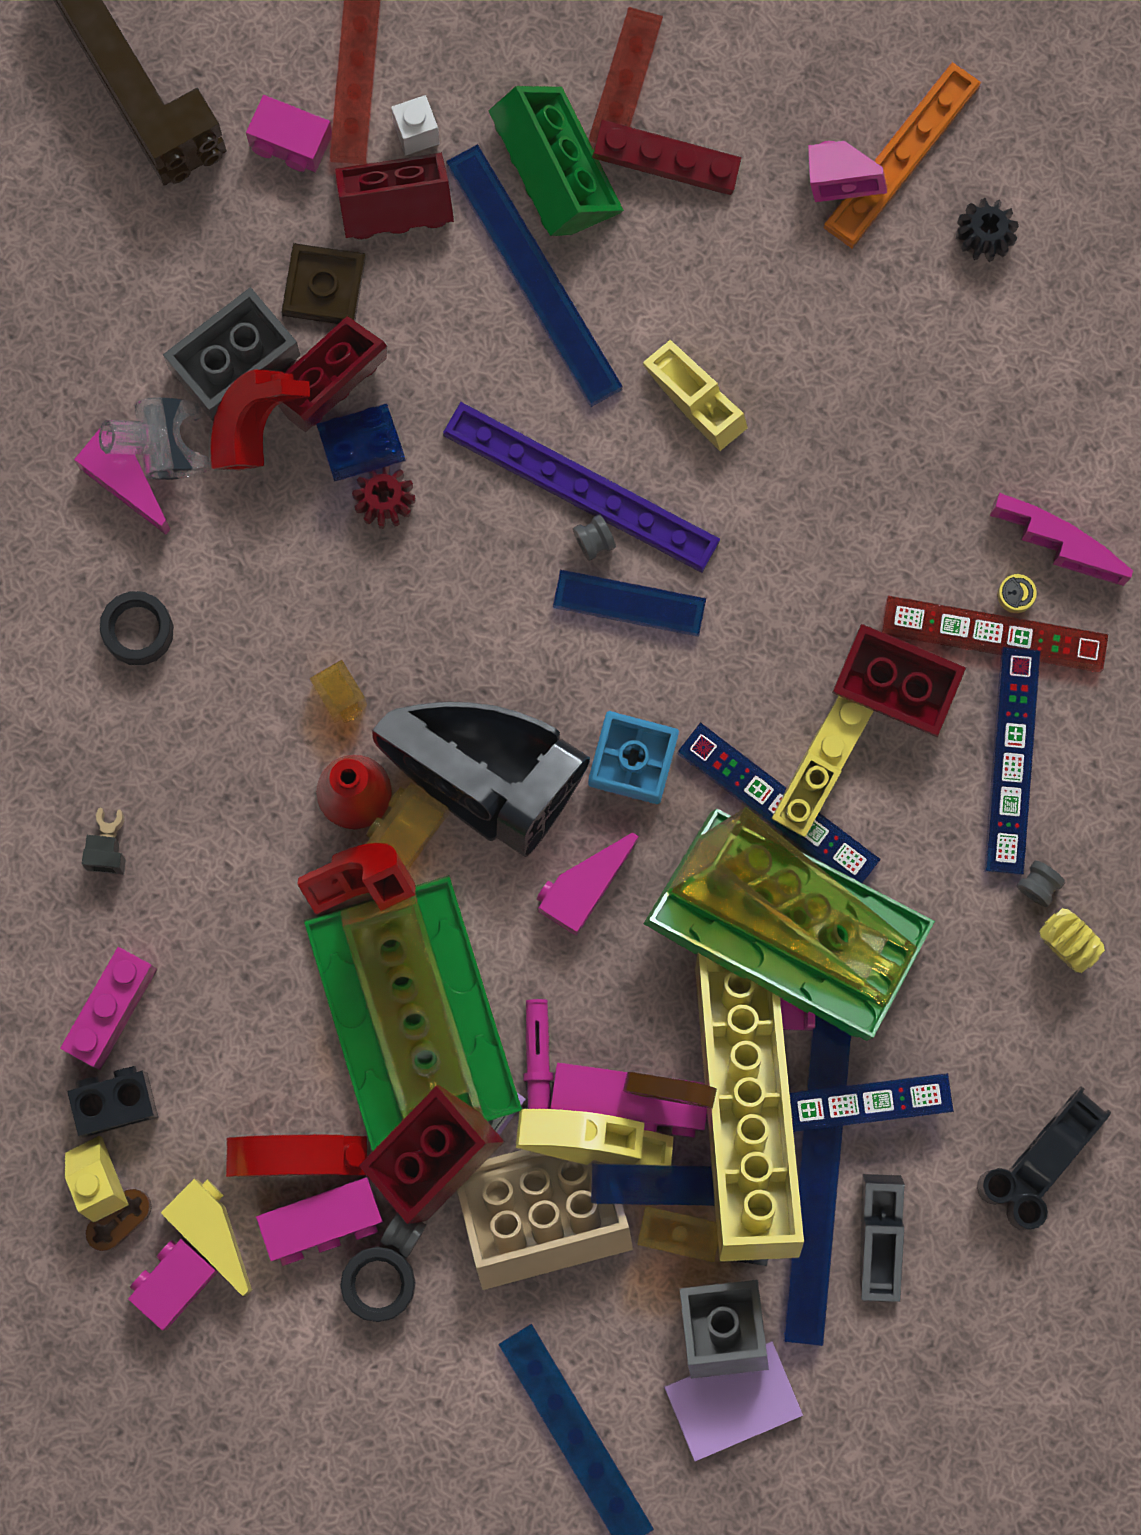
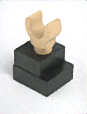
(102, 851)

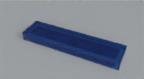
(629, 603)
(652, 1184)

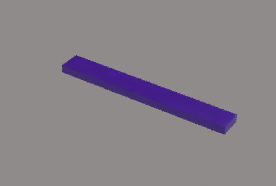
(581, 487)

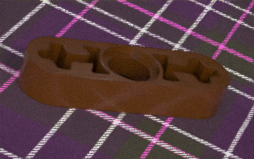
(670, 1089)

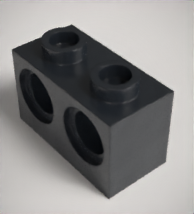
(114, 1111)

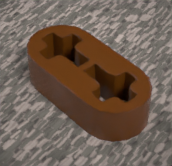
(124, 1227)

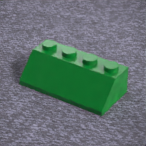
(554, 159)

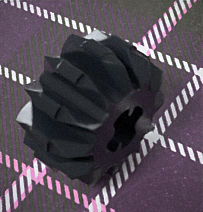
(983, 242)

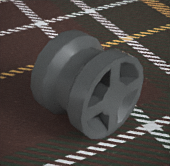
(594, 537)
(1041, 883)
(403, 1235)

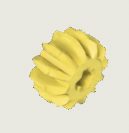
(1072, 940)

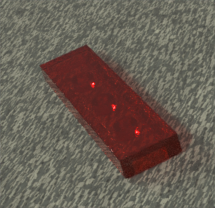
(628, 69)

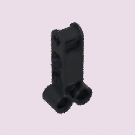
(1045, 1159)

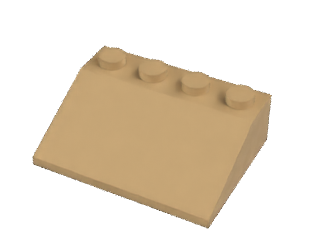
(537, 1217)

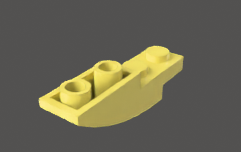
(821, 765)
(591, 1137)

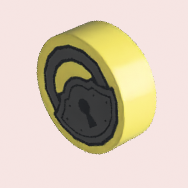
(1017, 593)

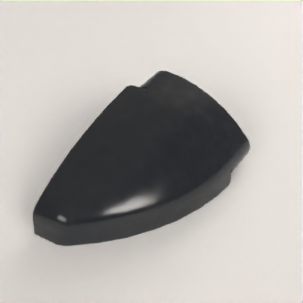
(486, 765)

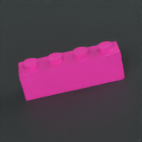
(602, 1093)

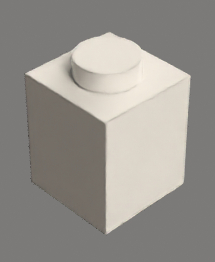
(415, 125)

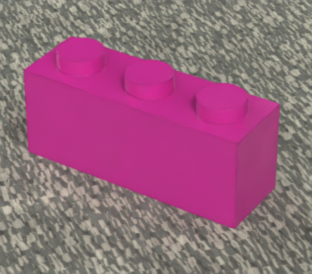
(108, 1008)
(320, 1221)

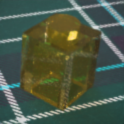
(339, 692)

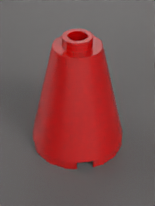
(356, 803)

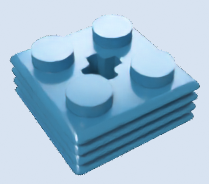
(622, 735)

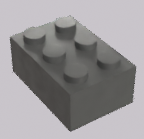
(227, 346)

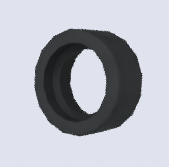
(116, 608)
(349, 1278)

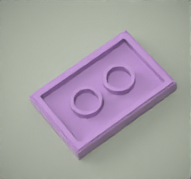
(732, 1407)

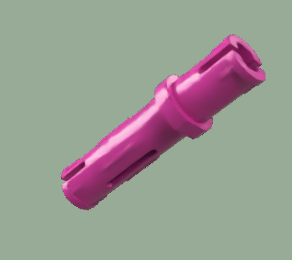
(538, 1066)

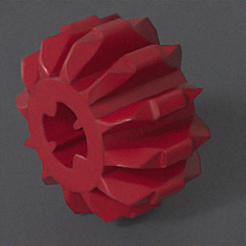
(369, 500)

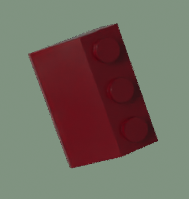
(394, 196)
(333, 371)
(899, 680)
(430, 1154)

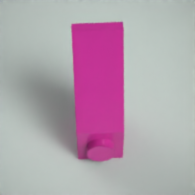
(122, 478)
(581, 887)

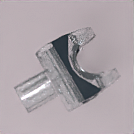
(157, 438)

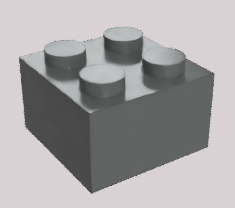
(724, 1329)

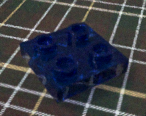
(360, 442)

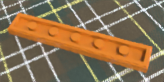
(905, 152)

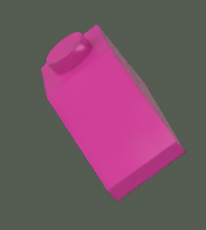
(843, 172)

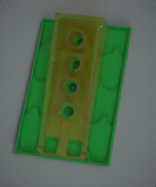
(789, 923)
(410, 1007)

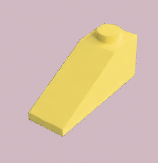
(207, 1227)

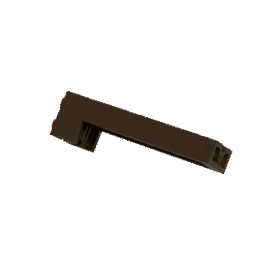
(171, 135)

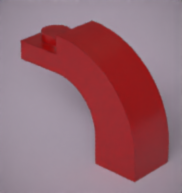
(243, 415)
(358, 871)
(295, 1155)

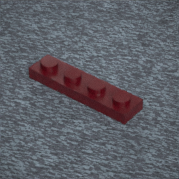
(666, 157)

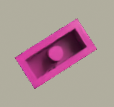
(288, 134)
(172, 1283)

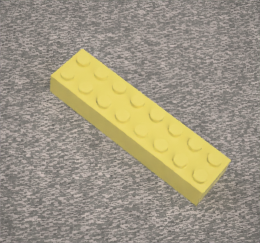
(749, 1118)

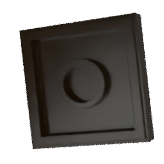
(323, 284)

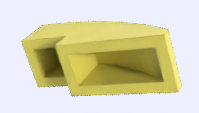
(696, 395)

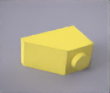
(93, 1180)

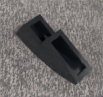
(881, 1237)

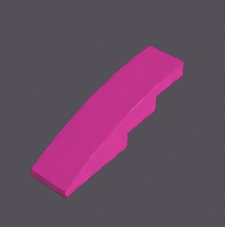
(1072, 546)

